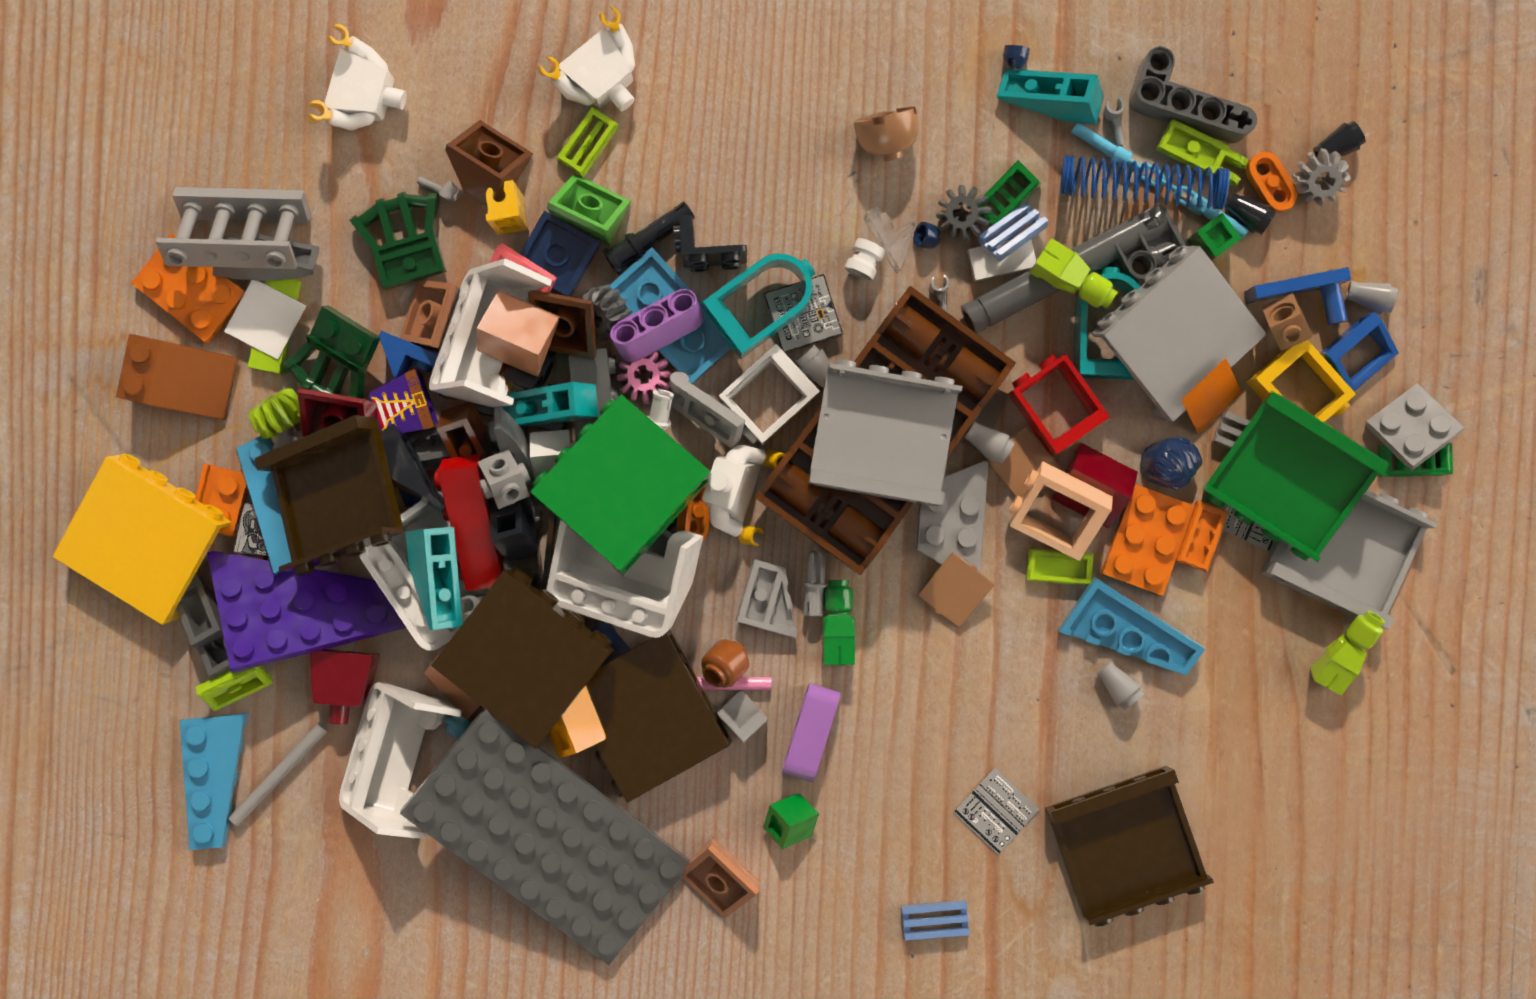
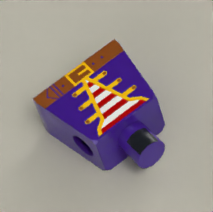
(405, 404)

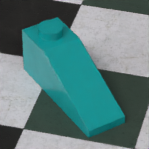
(1054, 94)
(554, 404)
(435, 575)

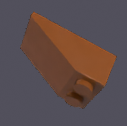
(176, 377)

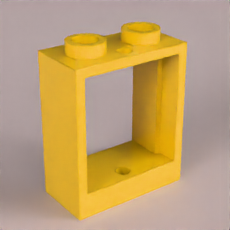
(1262, 379)

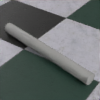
(278, 774)

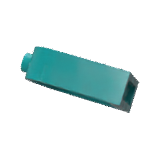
(730, 327)
(1099, 368)

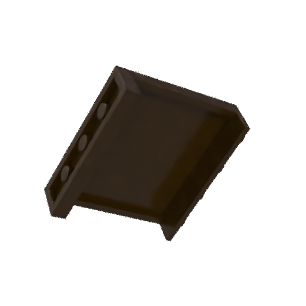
(334, 493)
(523, 656)
(653, 717)
(1128, 846)

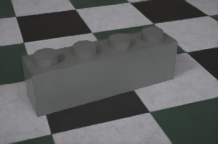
(597, 372)

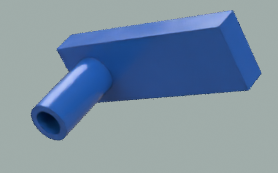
(1327, 282)

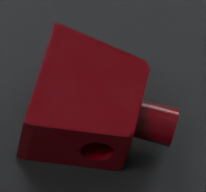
(342, 680)

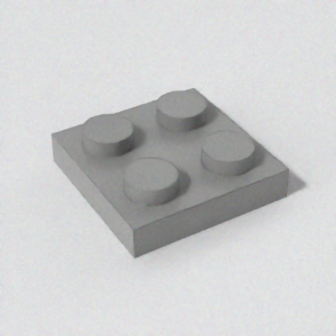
(1414, 427)

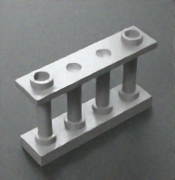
(235, 205)

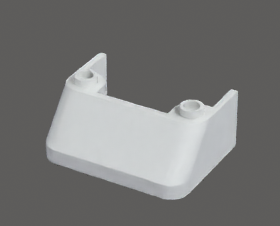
(459, 367)
(386, 757)

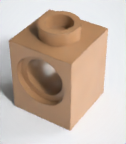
(1287, 321)

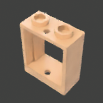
(1097, 500)

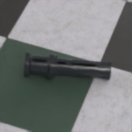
(637, 244)

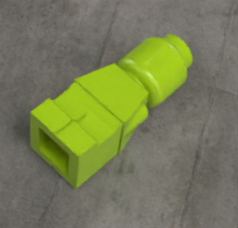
(1070, 273)
(1346, 654)

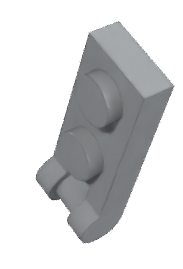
(705, 410)

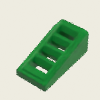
(1026, 175)
(1437, 465)

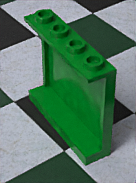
(1293, 476)
(621, 483)

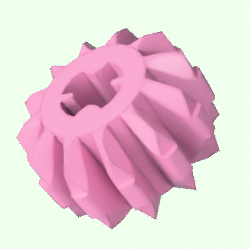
(636, 384)

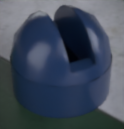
(1015, 56)
(926, 235)

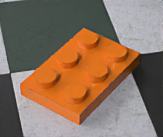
(190, 295)
(1147, 540)

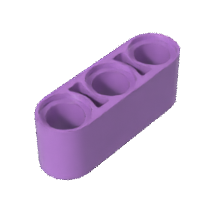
(657, 325)
(811, 732)

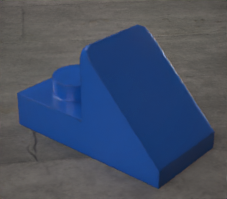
(401, 353)

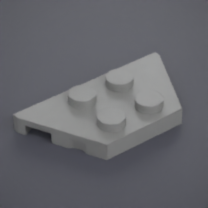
(960, 520)

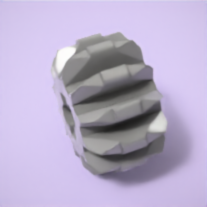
(1327, 186)

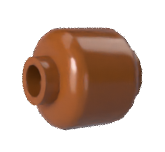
(724, 663)

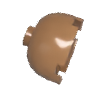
(888, 132)

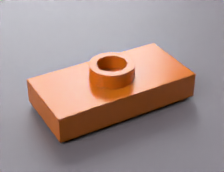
(1202, 536)

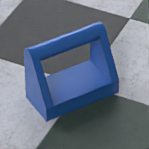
(1367, 324)

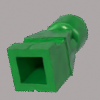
(838, 624)

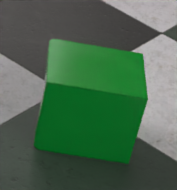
(1215, 236)
(790, 820)

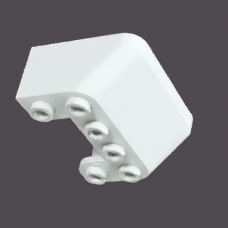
(391, 572)
(639, 601)

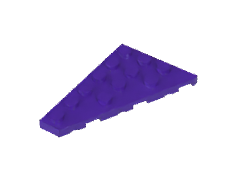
(292, 615)

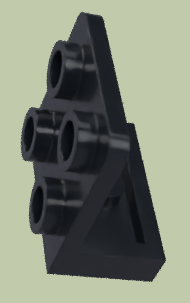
(700, 258)

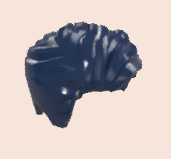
(1171, 462)

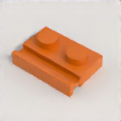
(225, 491)

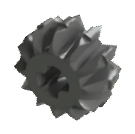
(955, 205)
(608, 309)

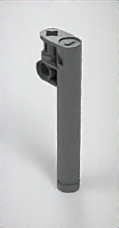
(1136, 239)

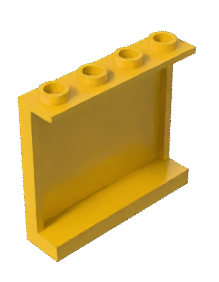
(139, 536)

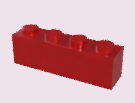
(469, 514)

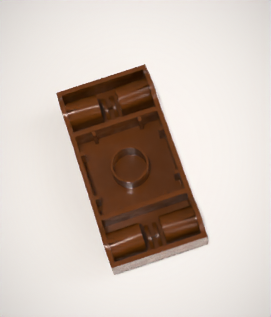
(911, 338)

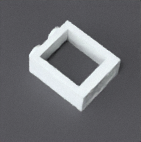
(793, 375)

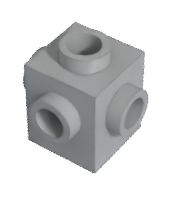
(503, 479)

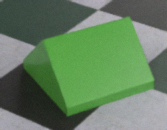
(589, 208)

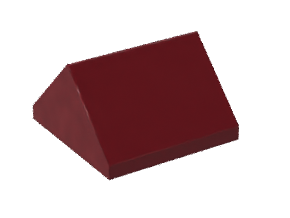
(325, 409)
(1102, 474)

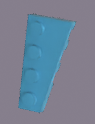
(265, 502)
(1118, 623)
(210, 774)

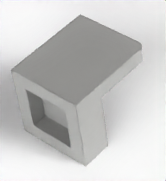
(742, 715)

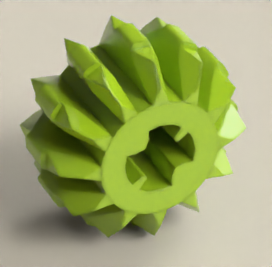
(275, 413)

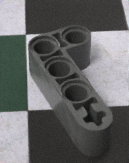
(1192, 100)

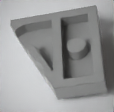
(767, 599)

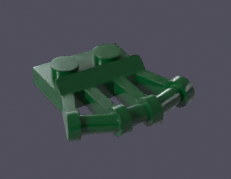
(409, 258)
(336, 339)

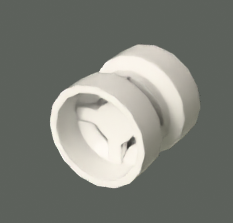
(864, 261)

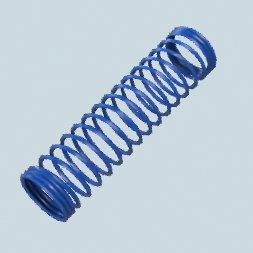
(1219, 181)

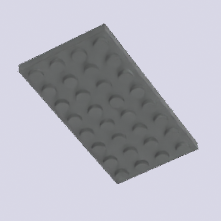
(545, 836)

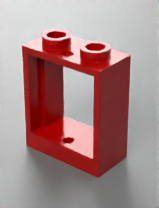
(1080, 388)

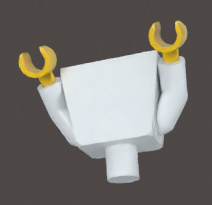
(597, 69)
(358, 87)
(732, 487)

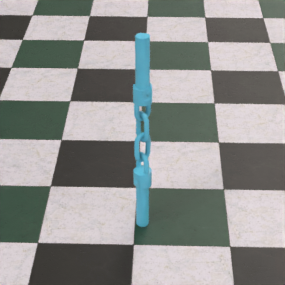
(1119, 154)

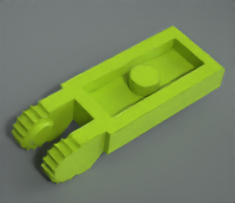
(1198, 150)

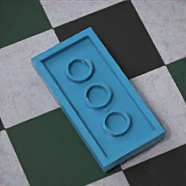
(652, 280)

